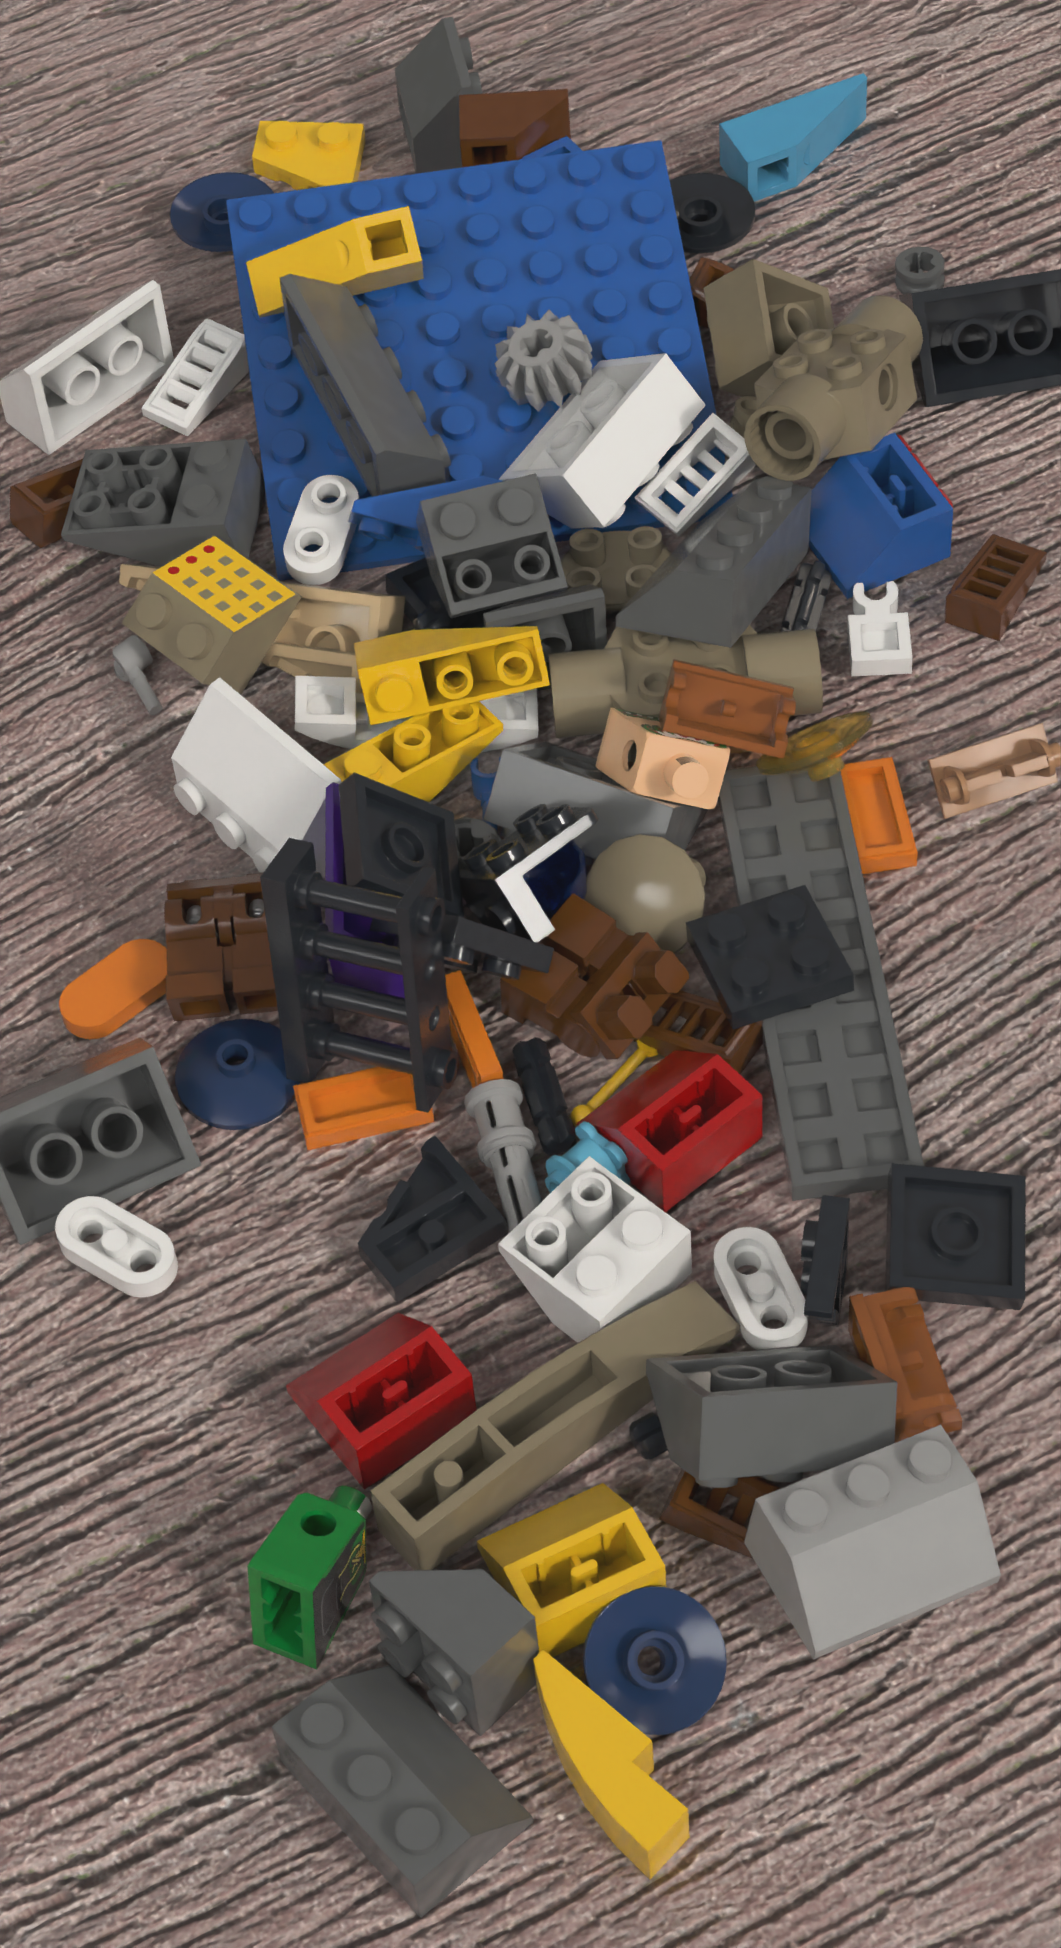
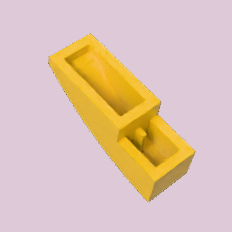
(610, 1768)

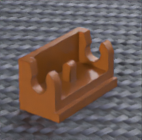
(727, 708)
(903, 1350)

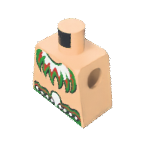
(665, 762)

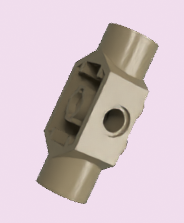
(835, 390)
(637, 665)

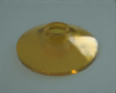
(819, 747)

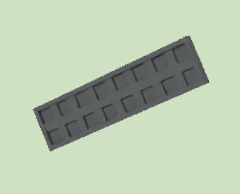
(838, 1060)

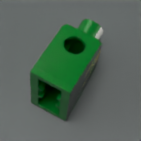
(308, 1574)

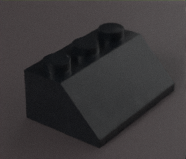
(988, 338)

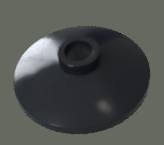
(711, 211)

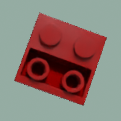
(681, 1123)
(386, 1396)

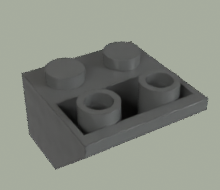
(429, 96)
(490, 546)
(458, 1638)

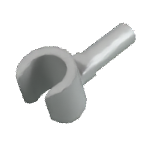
(130, 659)

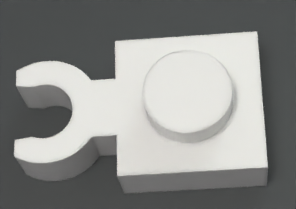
(878, 635)

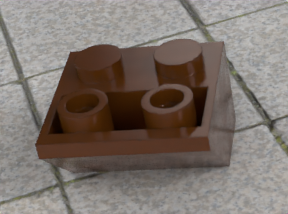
(510, 124)

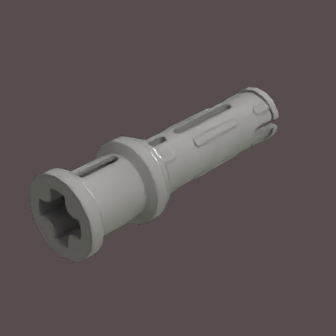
(505, 1146)

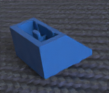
(878, 517)

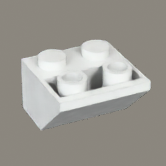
(597, 1251)

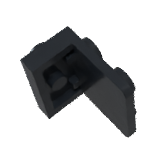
(494, 870)

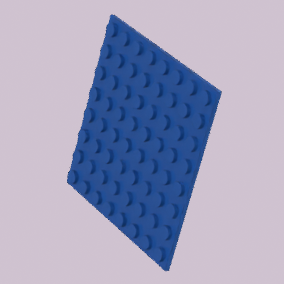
(496, 243)

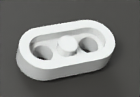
(320, 525)
(120, 1250)
(761, 1295)

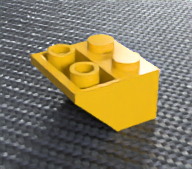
(573, 1563)

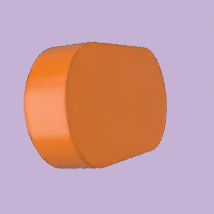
(115, 989)

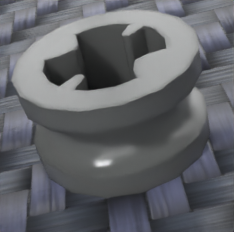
(917, 260)

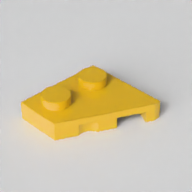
(309, 152)

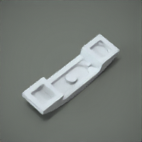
(338, 715)

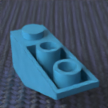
(788, 140)

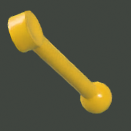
(617, 1079)

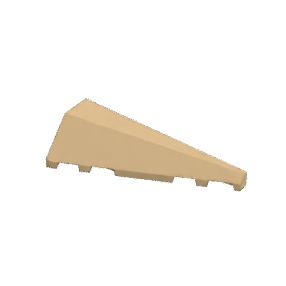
(321, 627)

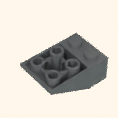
(166, 499)

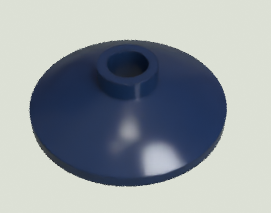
(201, 212)
(235, 1094)
(689, 1654)

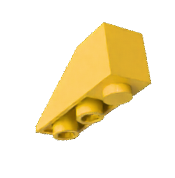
(358, 254)
(446, 668)
(422, 751)

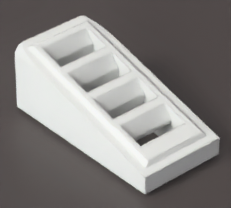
(210, 347)
(710, 434)

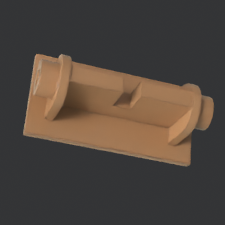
(994, 770)

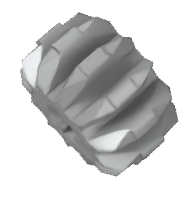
(543, 360)

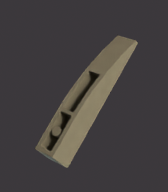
(539, 1427)

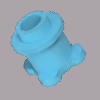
(592, 1145)

